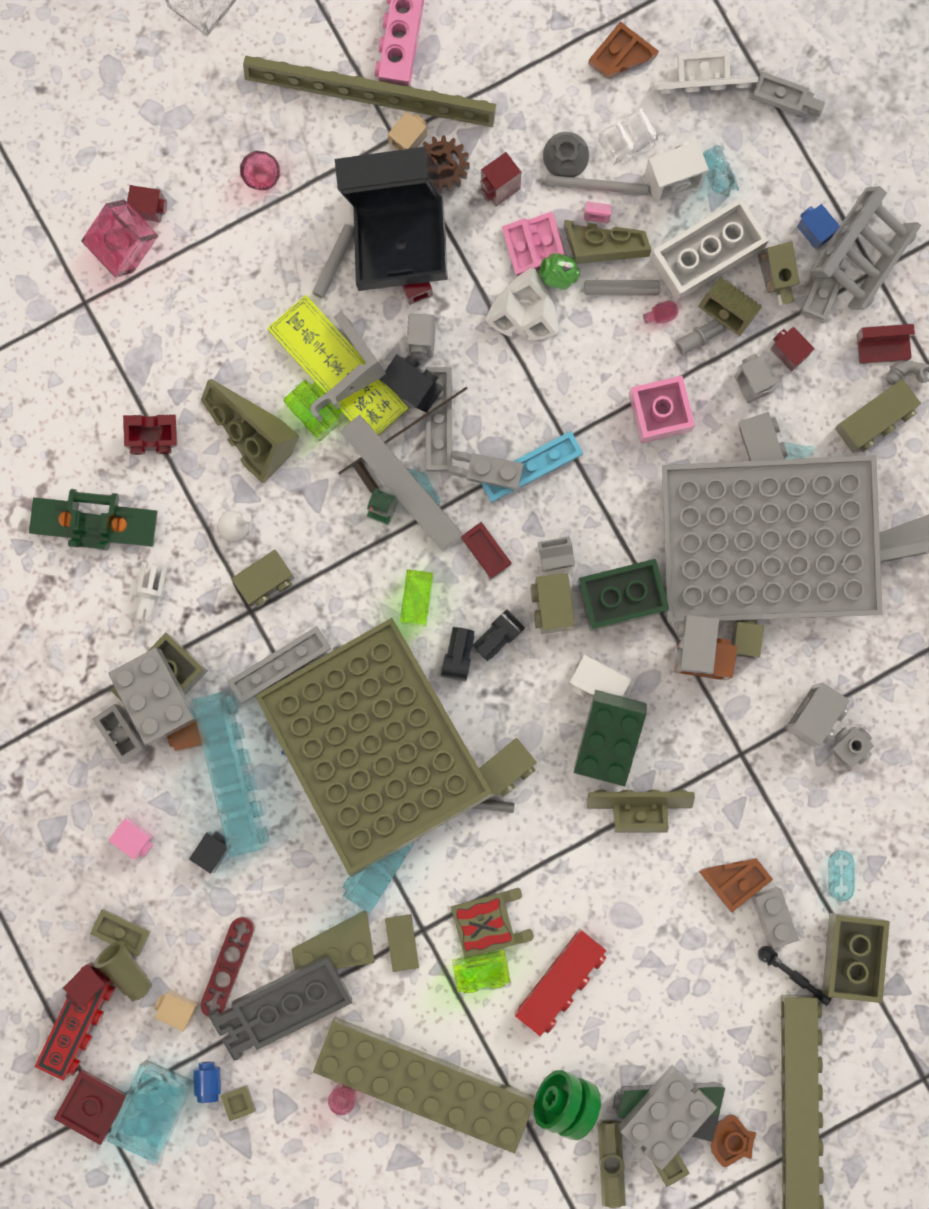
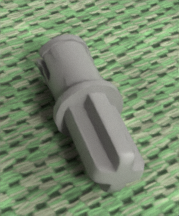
(699, 336)

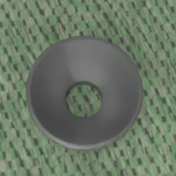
(566, 166)

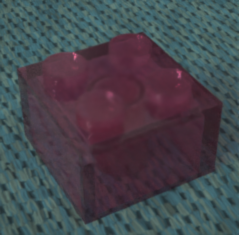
(119, 238)

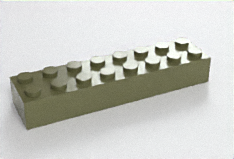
(424, 1085)

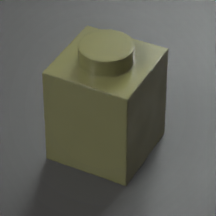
(748, 638)

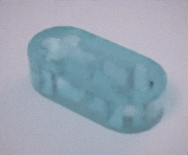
(834, 875)

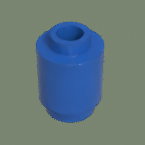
(207, 1082)

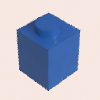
(817, 225)

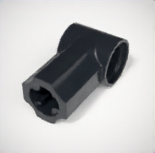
(503, 631)
(457, 660)

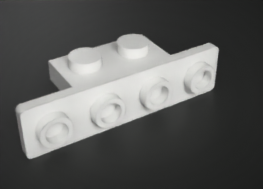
(704, 69)

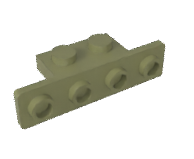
(640, 810)

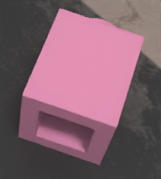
(132, 839)

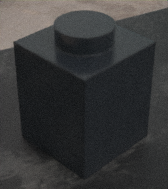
(210, 851)

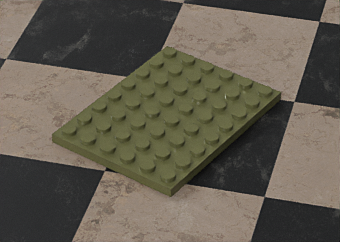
(373, 747)

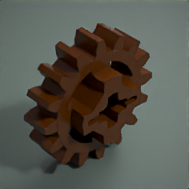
(451, 169)

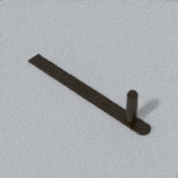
(360, 467)

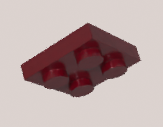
(90, 1107)

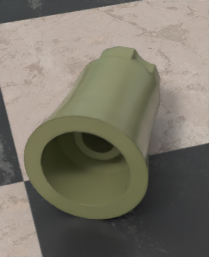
(123, 971)

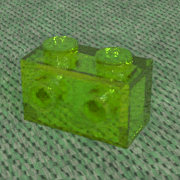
(481, 971)

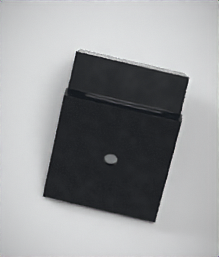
(392, 203)

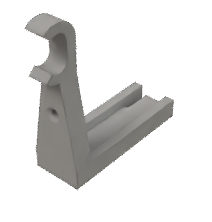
(357, 379)

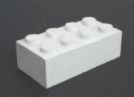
(709, 249)

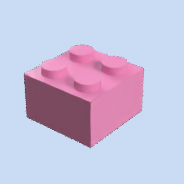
(661, 409)

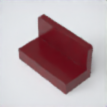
(885, 343)

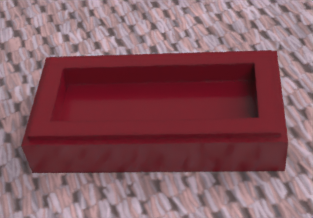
(486, 550)

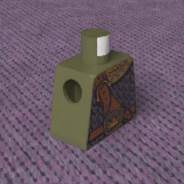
(776, 261)

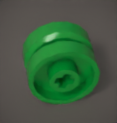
(567, 1105)

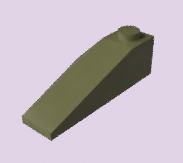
(256, 433)

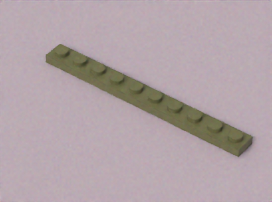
(369, 91)

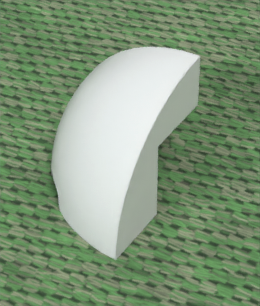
(524, 308)

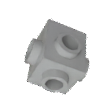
(843, 750)

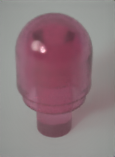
(662, 312)

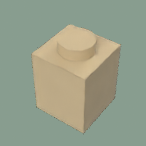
(408, 132)
(175, 1010)

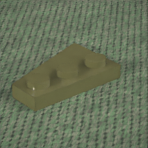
(598, 244)
(345, 943)

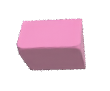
(597, 212)

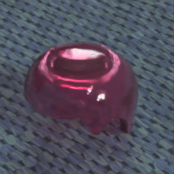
(260, 170)

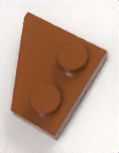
(621, 52)
(736, 881)

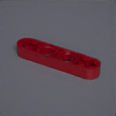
(224, 965)

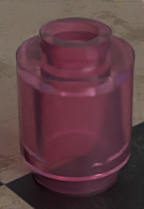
(342, 1091)

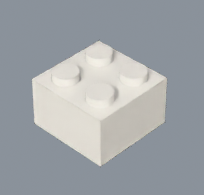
(675, 171)

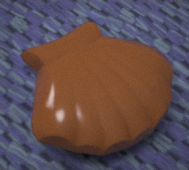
(732, 1141)

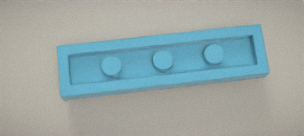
(540, 462)

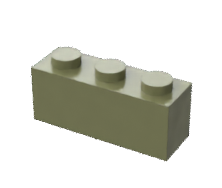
(878, 417)

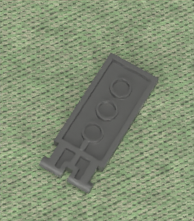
(281, 1007)

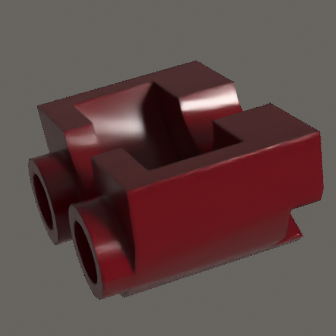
(150, 433)

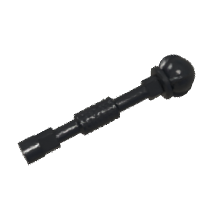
(769, 956)

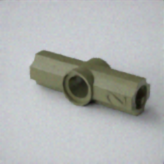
(611, 1179)

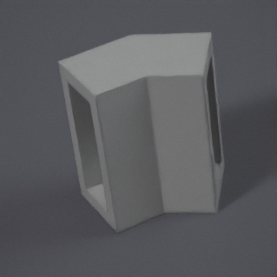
(556, 554)

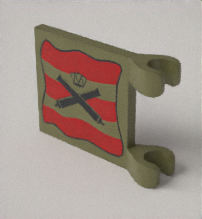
(485, 924)

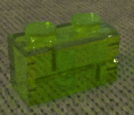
(300, 403)
(416, 598)

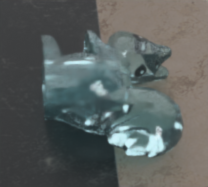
(720, 176)

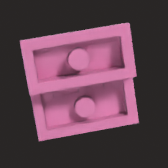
(532, 241)

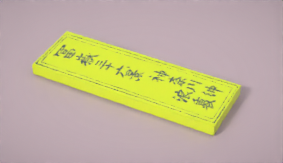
(329, 359)

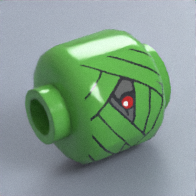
(558, 271)

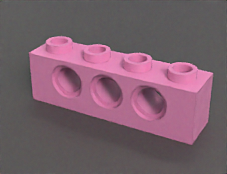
(405, 47)

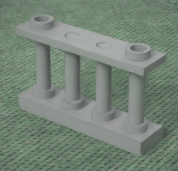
(843, 244)

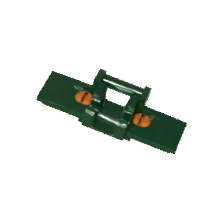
(94, 531)

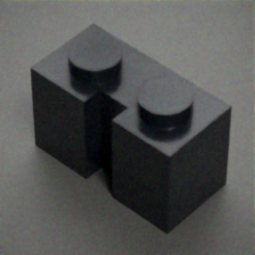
(412, 383)

